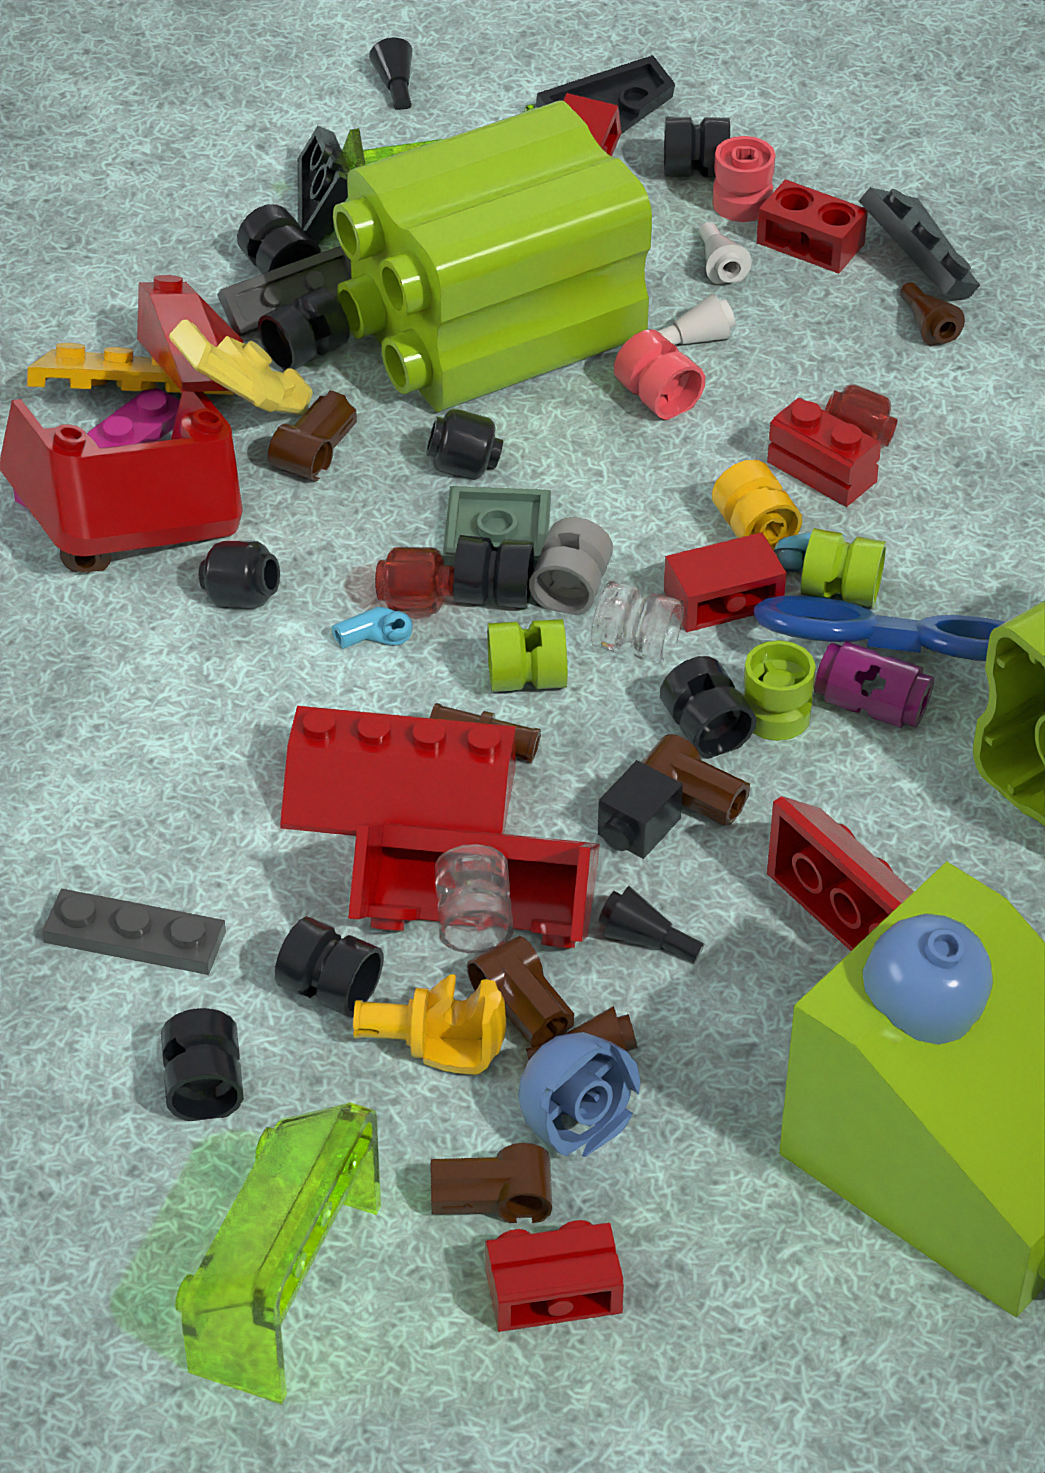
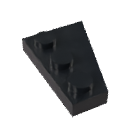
(634, 87)
(321, 183)
(921, 240)

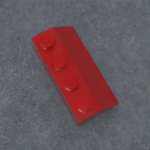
(397, 770)
(831, 872)

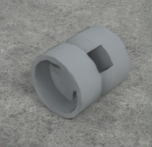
(571, 566)

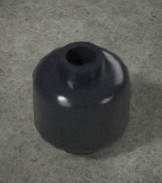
(464, 444)
(239, 574)

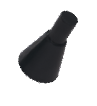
(393, 63)
(636, 921)

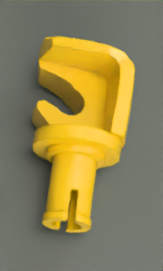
(440, 1029)

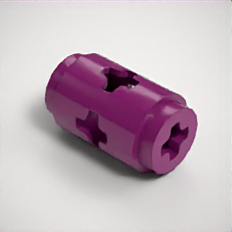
(847, 668)

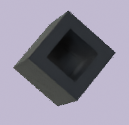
(639, 809)

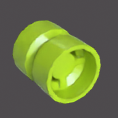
(843, 567)
(527, 655)
(779, 688)

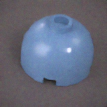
(929, 977)
(584, 1080)

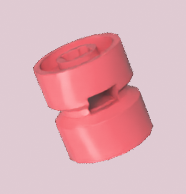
(743, 177)
(659, 374)

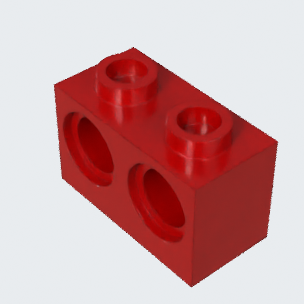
(812, 226)

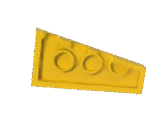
(95, 369)

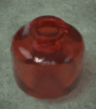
(864, 409)
(414, 580)

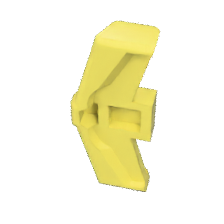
(243, 371)

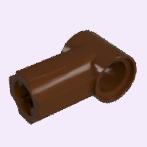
(311, 441)
(704, 786)
(528, 996)
(510, 1184)

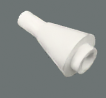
(724, 258)
(704, 322)

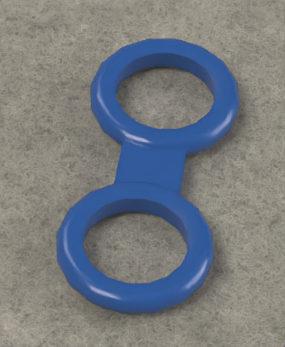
(855, 623)

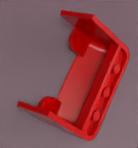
(126, 494)
(547, 878)

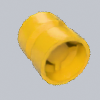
(755, 502)

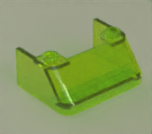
(270, 1242)

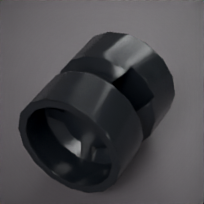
(693, 145)
(274, 238)
(305, 328)
(493, 571)
(707, 706)
(323, 964)
(201, 1065)

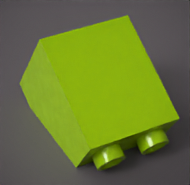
(928, 1133)

